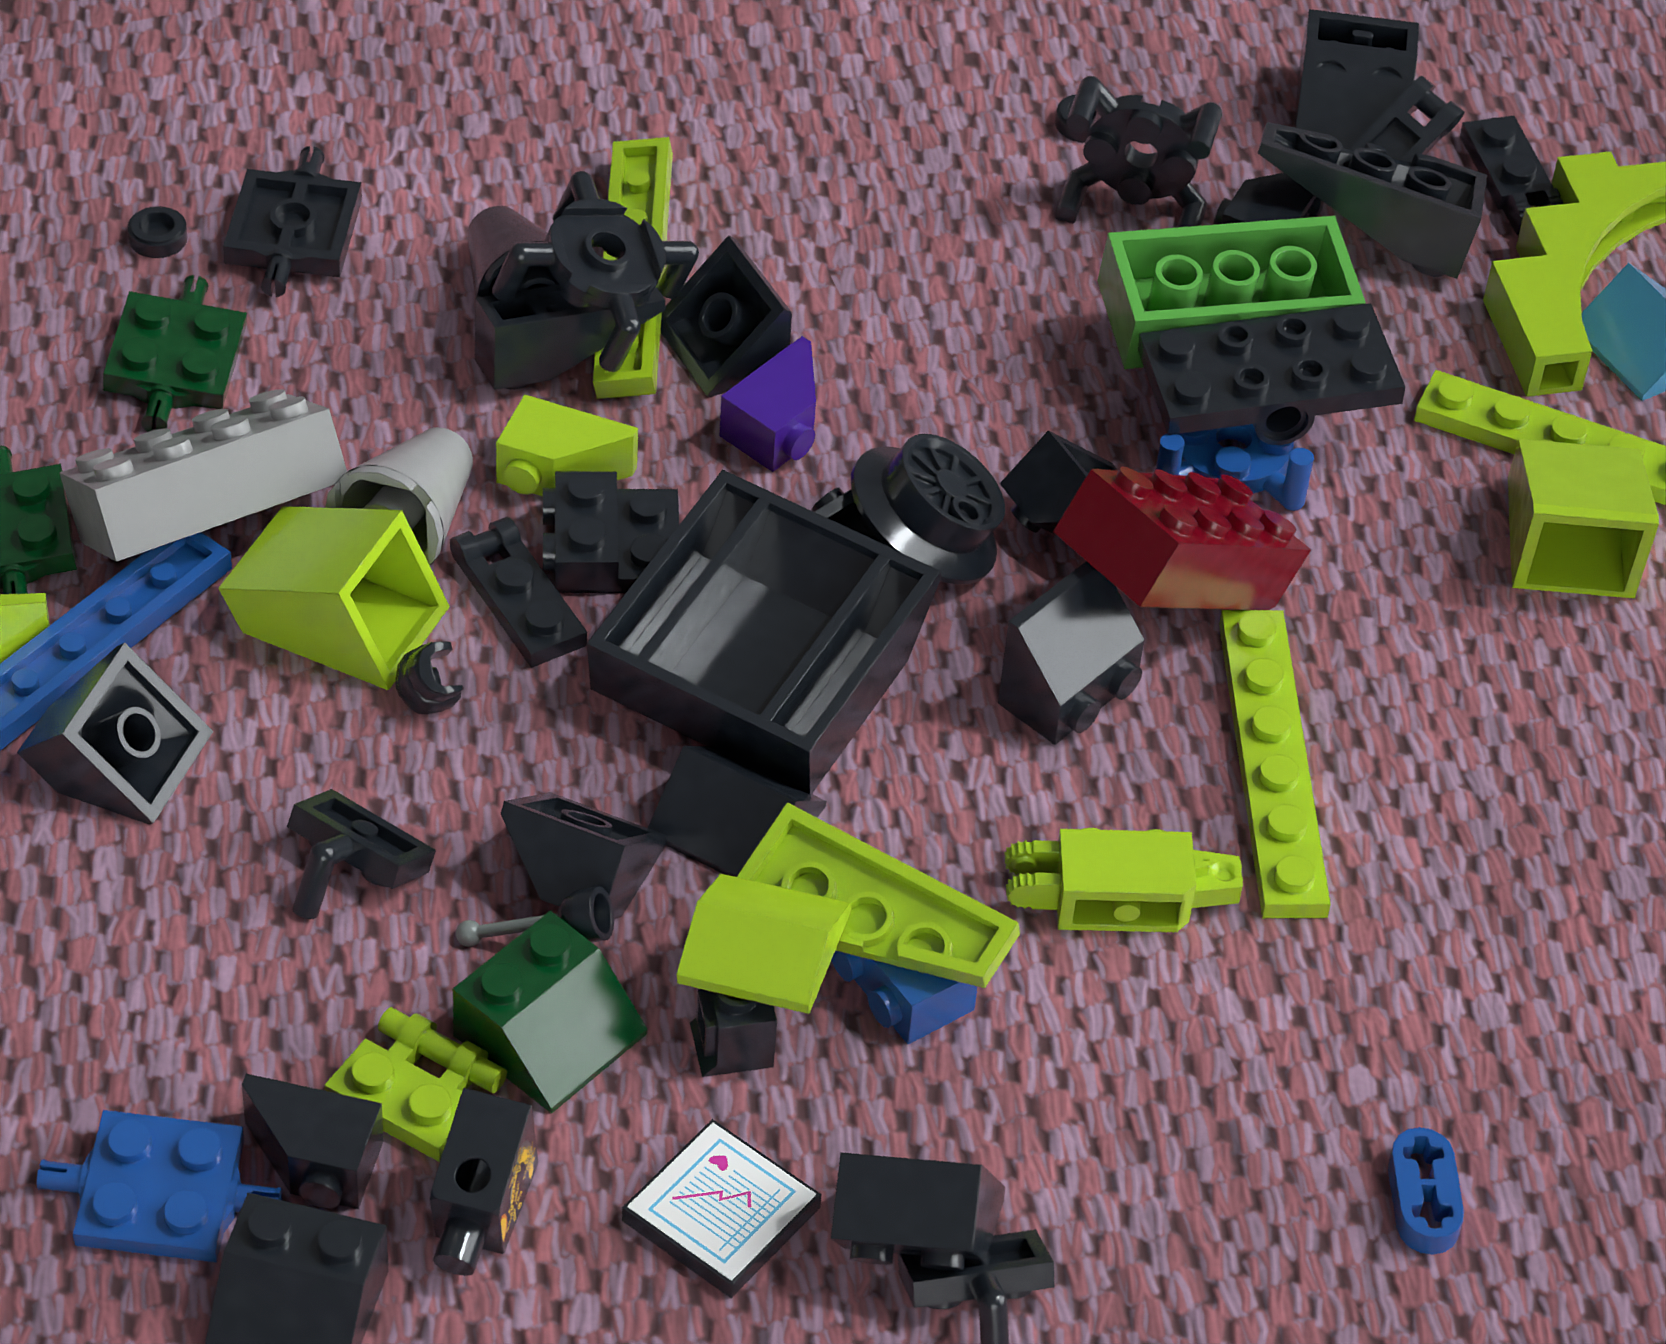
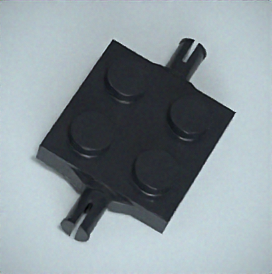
(293, 222)

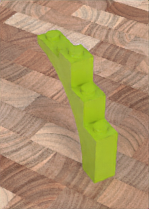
(1538, 295)

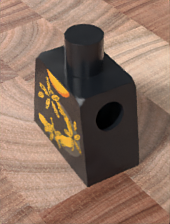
(482, 1179)

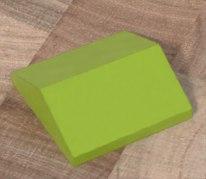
(762, 942)

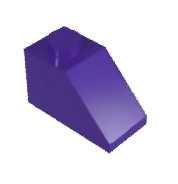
(773, 408)

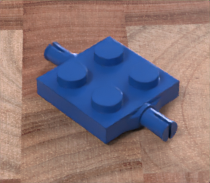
(156, 1186)

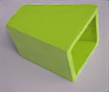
(1579, 518)
(338, 589)

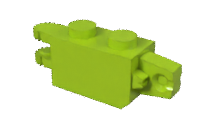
(1120, 879)

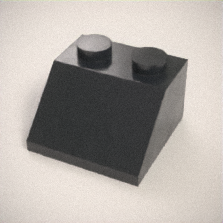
(1070, 655)
(915, 1209)
(297, 1276)

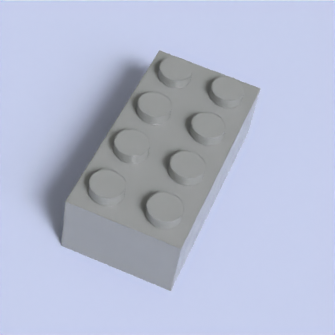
(202, 474)

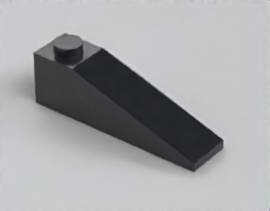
(1414, 209)

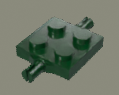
(174, 352)
(33, 525)

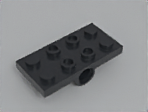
(1271, 371)

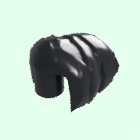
(420, 682)

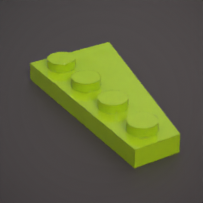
(895, 909)

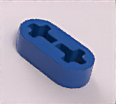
(1411, 1191)

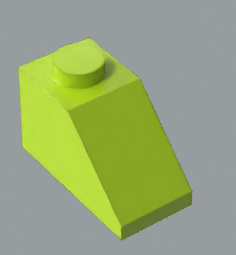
(558, 438)

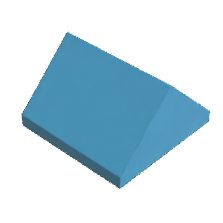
(1630, 330)

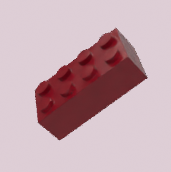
(1182, 540)

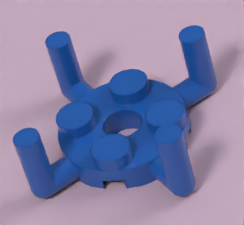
(1257, 466)

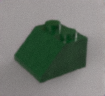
(547, 1012)

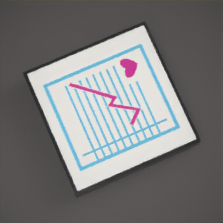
(721, 1208)

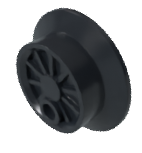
(931, 505)

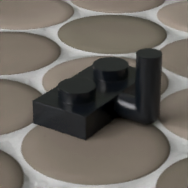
(350, 833)
(1012, 1270)

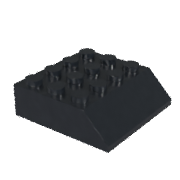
(763, 631)

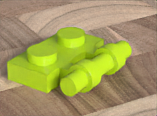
(414, 1102)

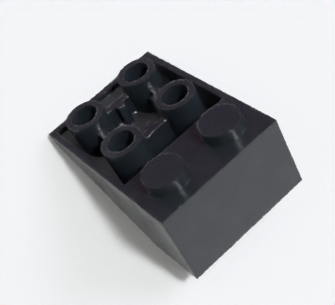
(1352, 71)

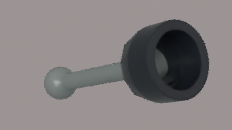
(585, 910)

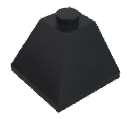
(1049, 480)
(117, 738)
(580, 848)

